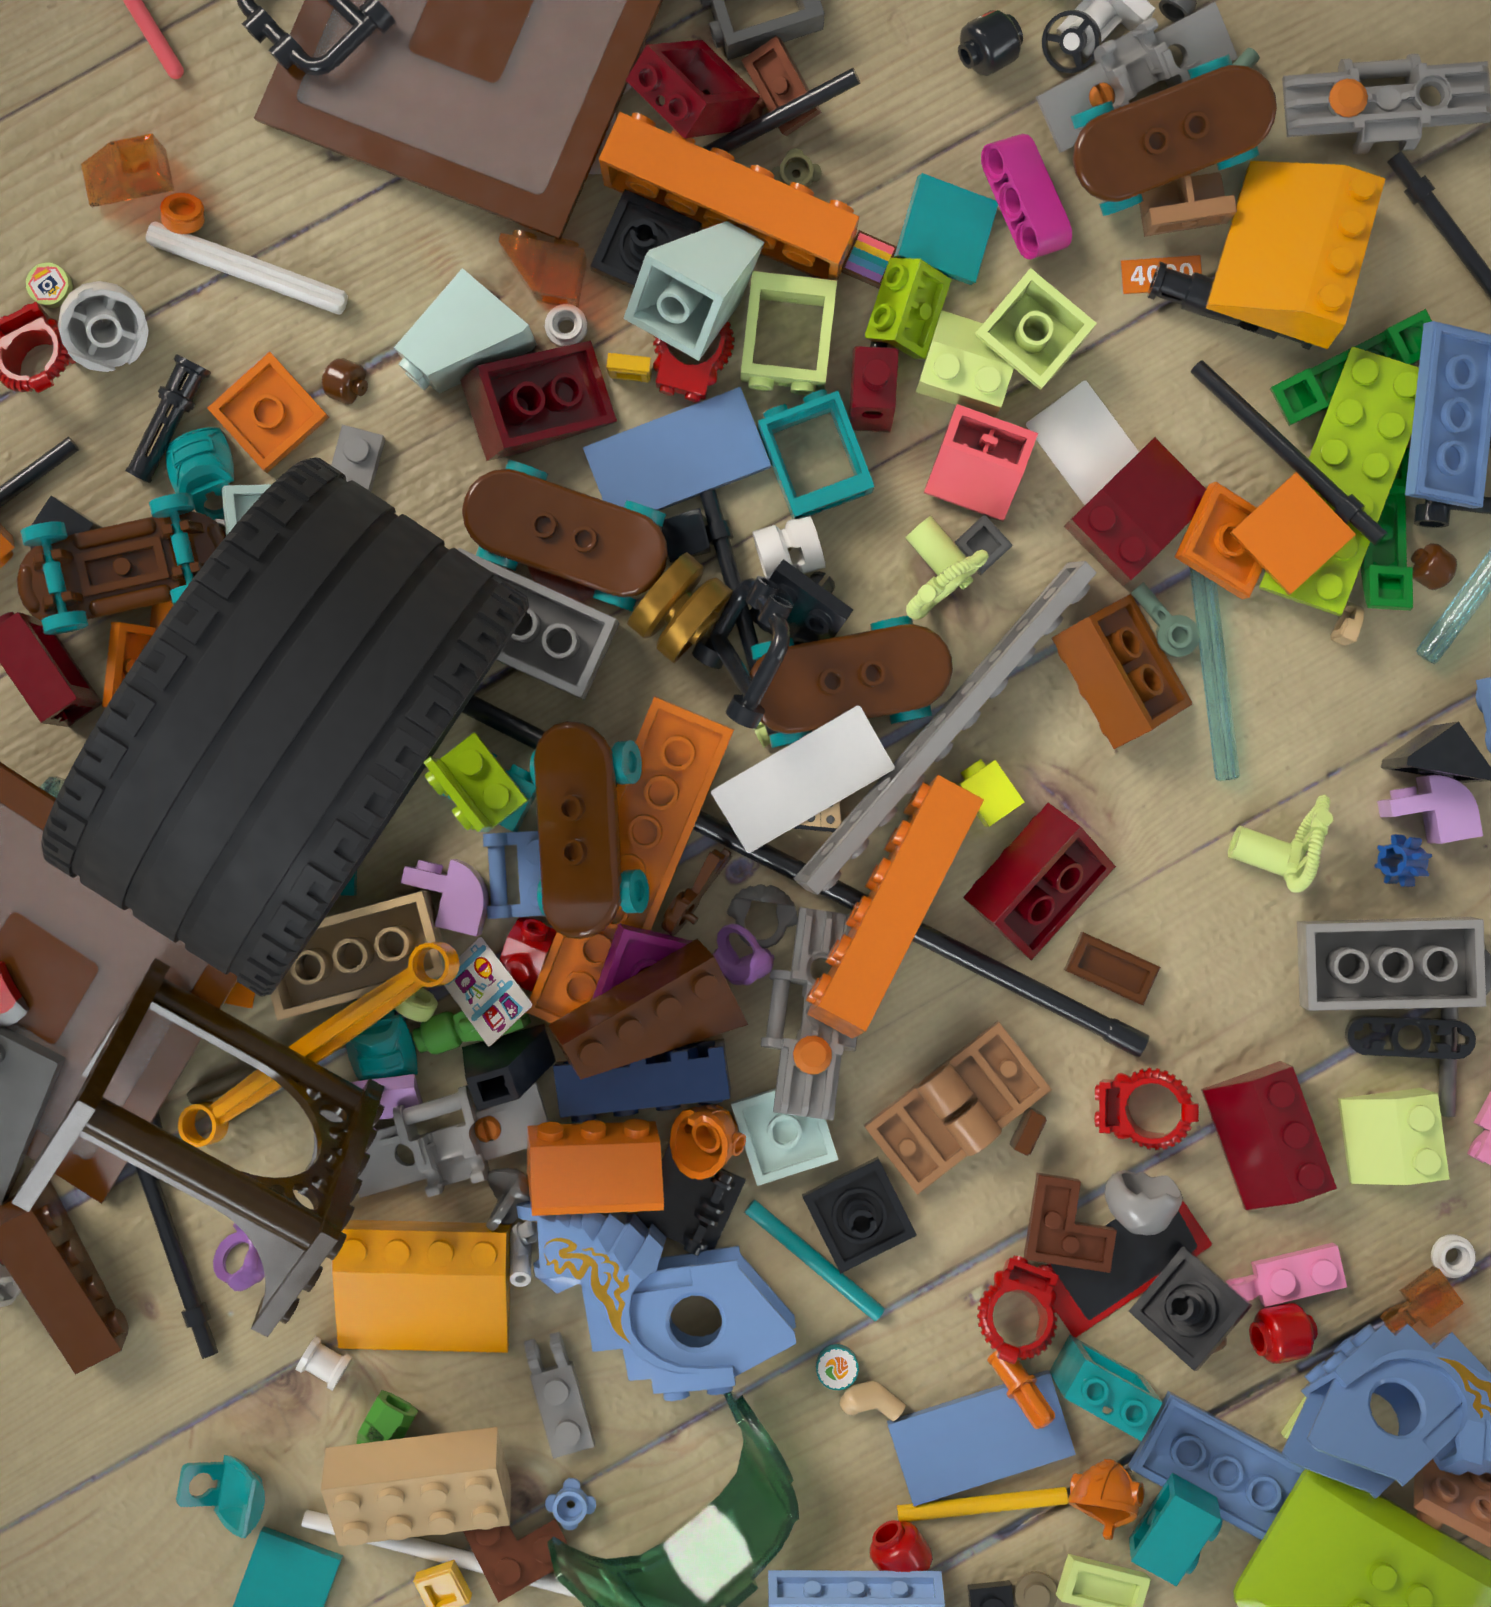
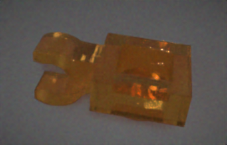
(1427, 1300)

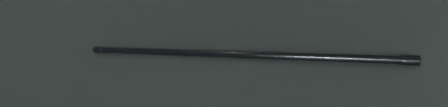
(1110, 1029)

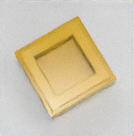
(629, 367)
(443, 1586)

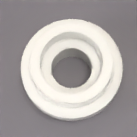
(559, 314)
(1464, 1260)

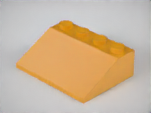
(1296, 248)
(423, 1286)

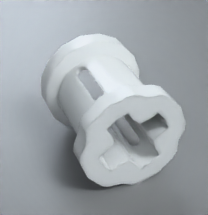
(323, 1363)

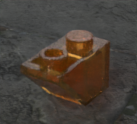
(127, 171)
(548, 269)

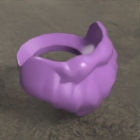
(745, 969)
(252, 1269)

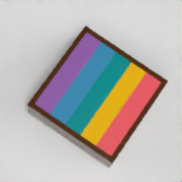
(868, 259)

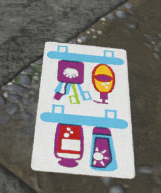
(487, 992)

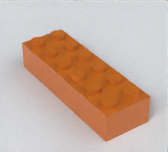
(715, 189)
(895, 907)

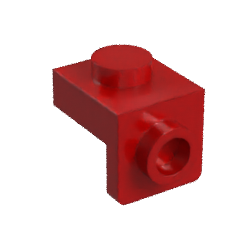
(527, 951)

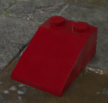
(537, 399)
(1137, 512)

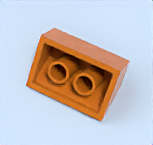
(594, 1167)

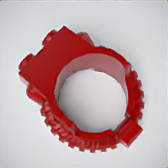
(18, 336)
(691, 379)
(1115, 1114)
(1034, 1283)

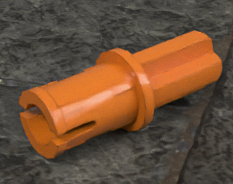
(1023, 1389)

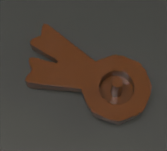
(686, 902)

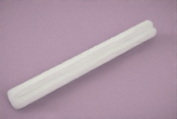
(248, 268)

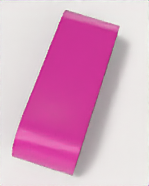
(1026, 196)

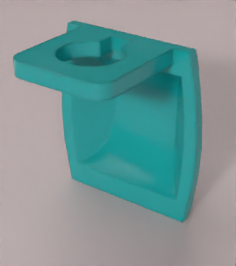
(200, 464)
(383, 1050)
(237, 1497)

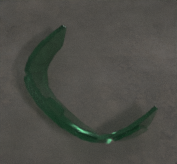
(712, 1555)

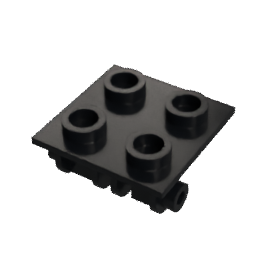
(694, 1208)

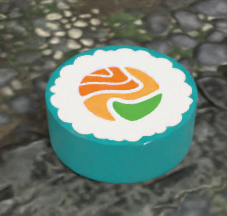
(837, 1367)

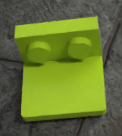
(475, 784)

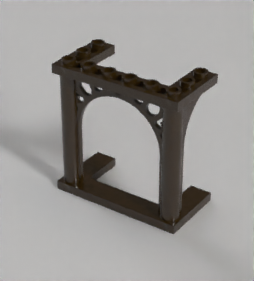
(283, 1231)

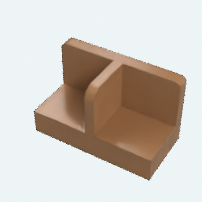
(1186, 205)

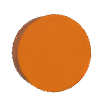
(182, 213)

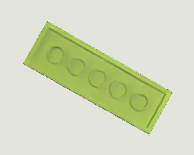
(1361, 454)

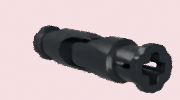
(1193, 293)

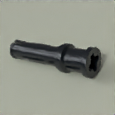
(142, 465)

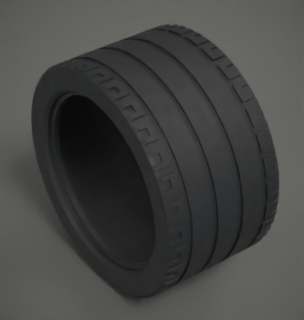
(278, 722)

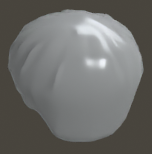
(1142, 1202)

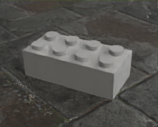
(557, 636)
(1391, 963)

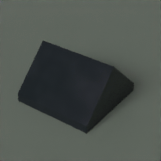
(1443, 752)

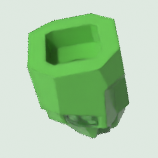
(387, 1419)

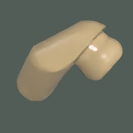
(871, 1396)

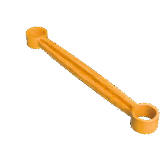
(321, 1041)

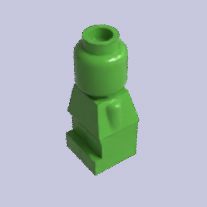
(449, 1030)

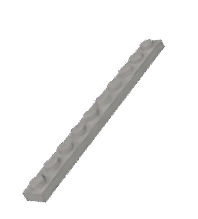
(935, 739)

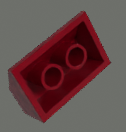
(1040, 880)
(1269, 1137)

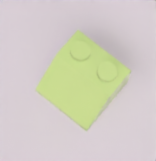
(1036, 329)
(963, 367)
(1394, 1138)

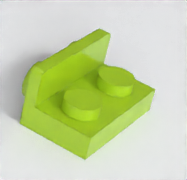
(908, 306)

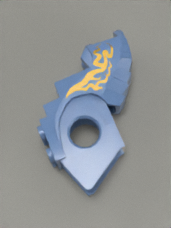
(634, 1291)
(1434, 1390)

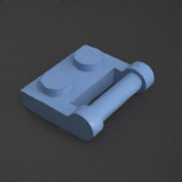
(528, 872)

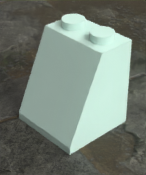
(693, 286)
(459, 332)

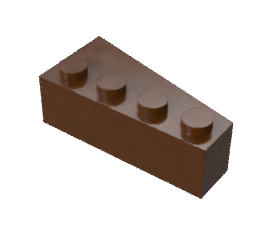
(650, 1013)
(60, 1280)

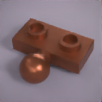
(776, 82)

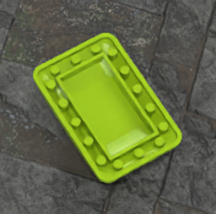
(1358, 1551)

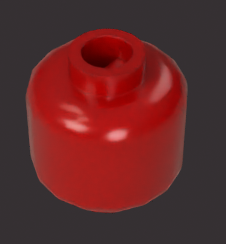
(1283, 1333)
(900, 1548)

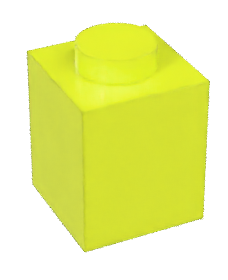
(994, 787)

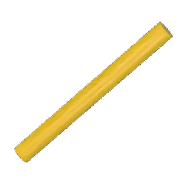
(983, 1504)

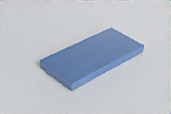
(1451, 417)
(680, 454)
(976, 1441)
(1219, 1458)

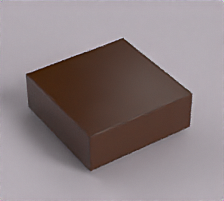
(1028, 1131)

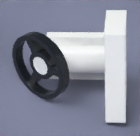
(1090, 26)

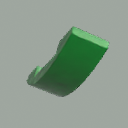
(1314, 387)
(1384, 569)

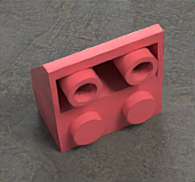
(980, 462)

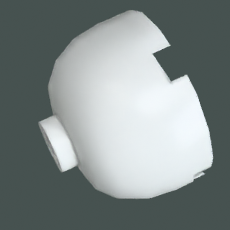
(102, 326)

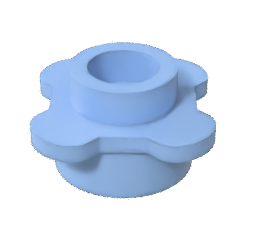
(569, 1516)

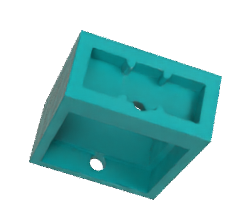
(831, 496)
(1098, 1381)

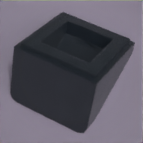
(686, 534)

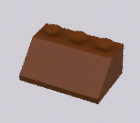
(1122, 671)

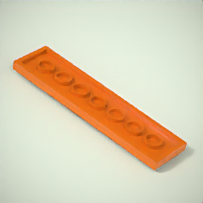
(655, 823)

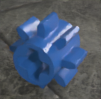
(1403, 860)

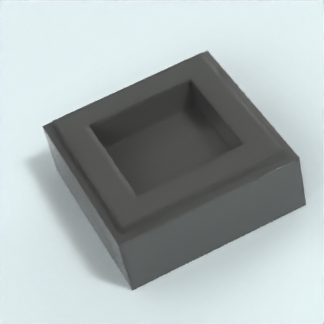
(984, 536)

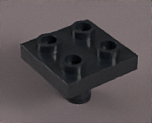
(632, 232)
(815, 610)
(859, 1215)
(1190, 1308)

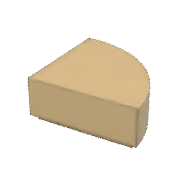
(1348, 625)

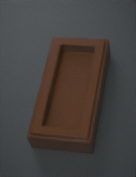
(1112, 968)

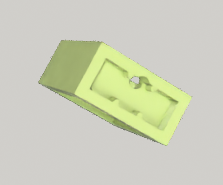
(790, 290)

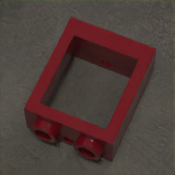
(697, 85)
(44, 671)

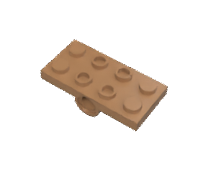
(957, 1108)

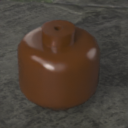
(344, 380)
(1433, 566)

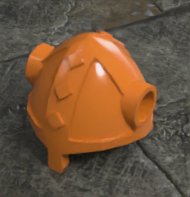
(705, 1141)
(1107, 1495)

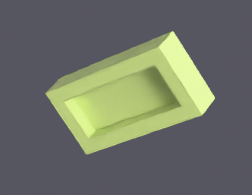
(1101, 1584)

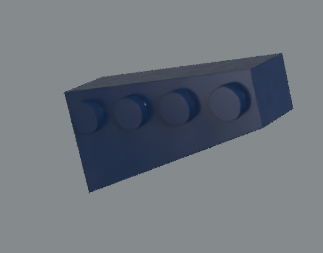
(663, 1081)

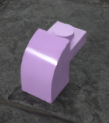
(1446, 808)
(463, 894)

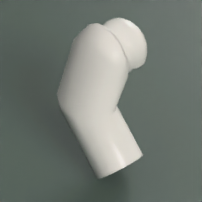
(520, 1252)

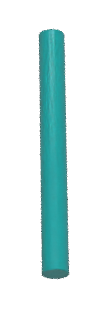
(814, 1260)

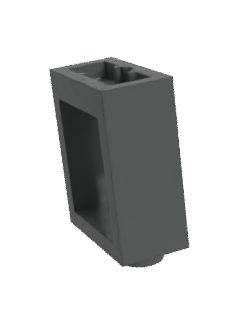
(745, 41)

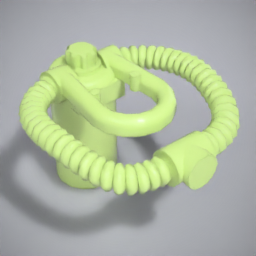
(946, 561)
(1284, 857)

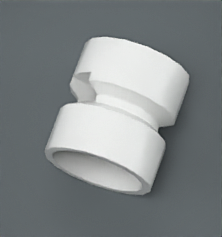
(798, 533)

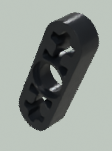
(1442, 1049)

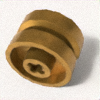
(674, 603)

